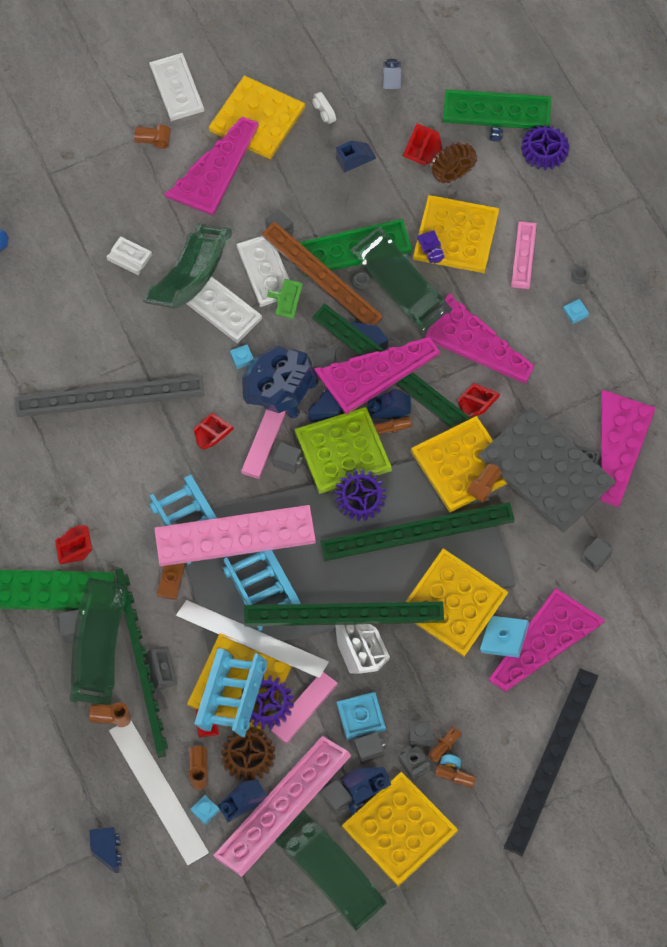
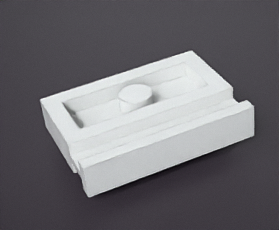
(129, 255)

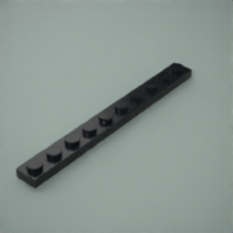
(550, 762)

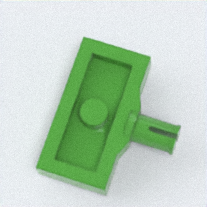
(286, 298)

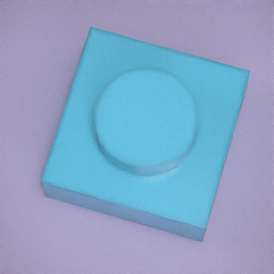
(575, 311)
(241, 356)
(205, 809)

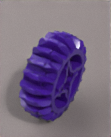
(554, 141)
(361, 503)
(273, 706)

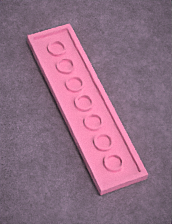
(234, 535)
(281, 806)

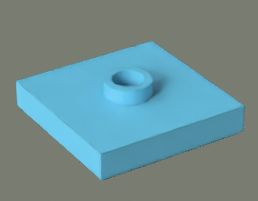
(504, 636)
(361, 716)

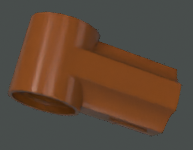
(157, 136)
(482, 486)
(108, 714)
(198, 766)

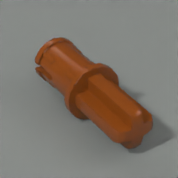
(393, 425)
(444, 744)
(455, 776)

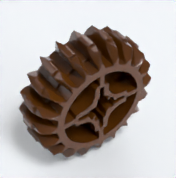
(453, 162)
(255, 756)

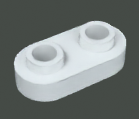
(326, 111)

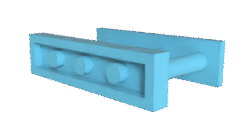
(198, 504)
(273, 569)
(214, 688)

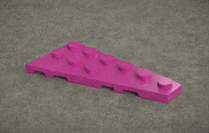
(212, 174)
(476, 341)
(370, 374)
(622, 436)
(552, 631)

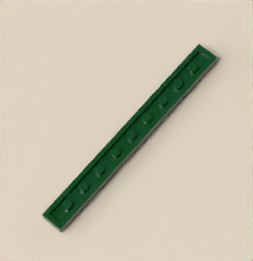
(410, 384)
(417, 531)
(343, 613)
(143, 669)

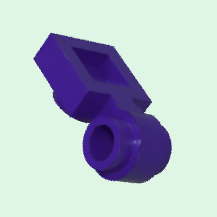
(431, 245)

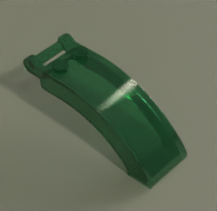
(192, 268)
(400, 279)
(96, 641)
(331, 871)

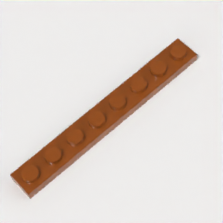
(321, 275)

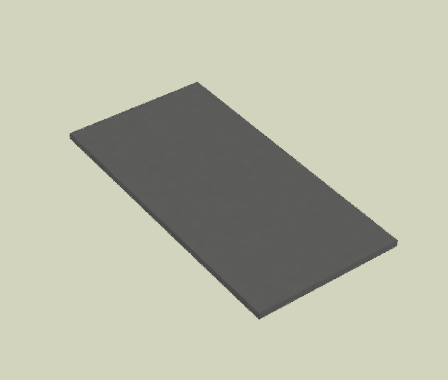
(360, 578)

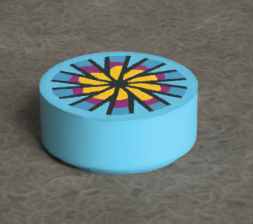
(451, 761)

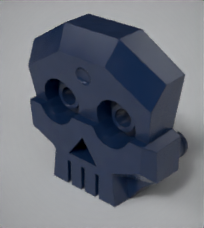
(279, 380)

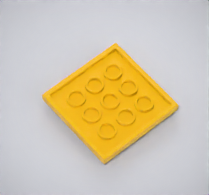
(262, 104)
(463, 232)
(453, 461)
(466, 597)
(240, 652)
(399, 829)

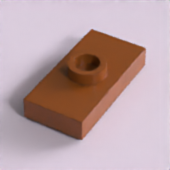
(171, 581)

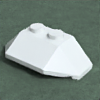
(361, 647)

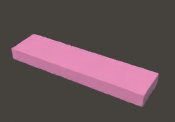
(523, 255)
(263, 444)
(305, 707)

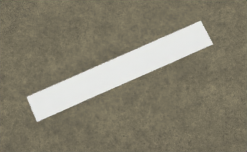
(253, 638)
(159, 793)

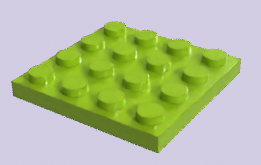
(341, 446)

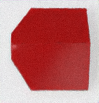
(423, 145)
(477, 400)
(211, 431)
(74, 545)

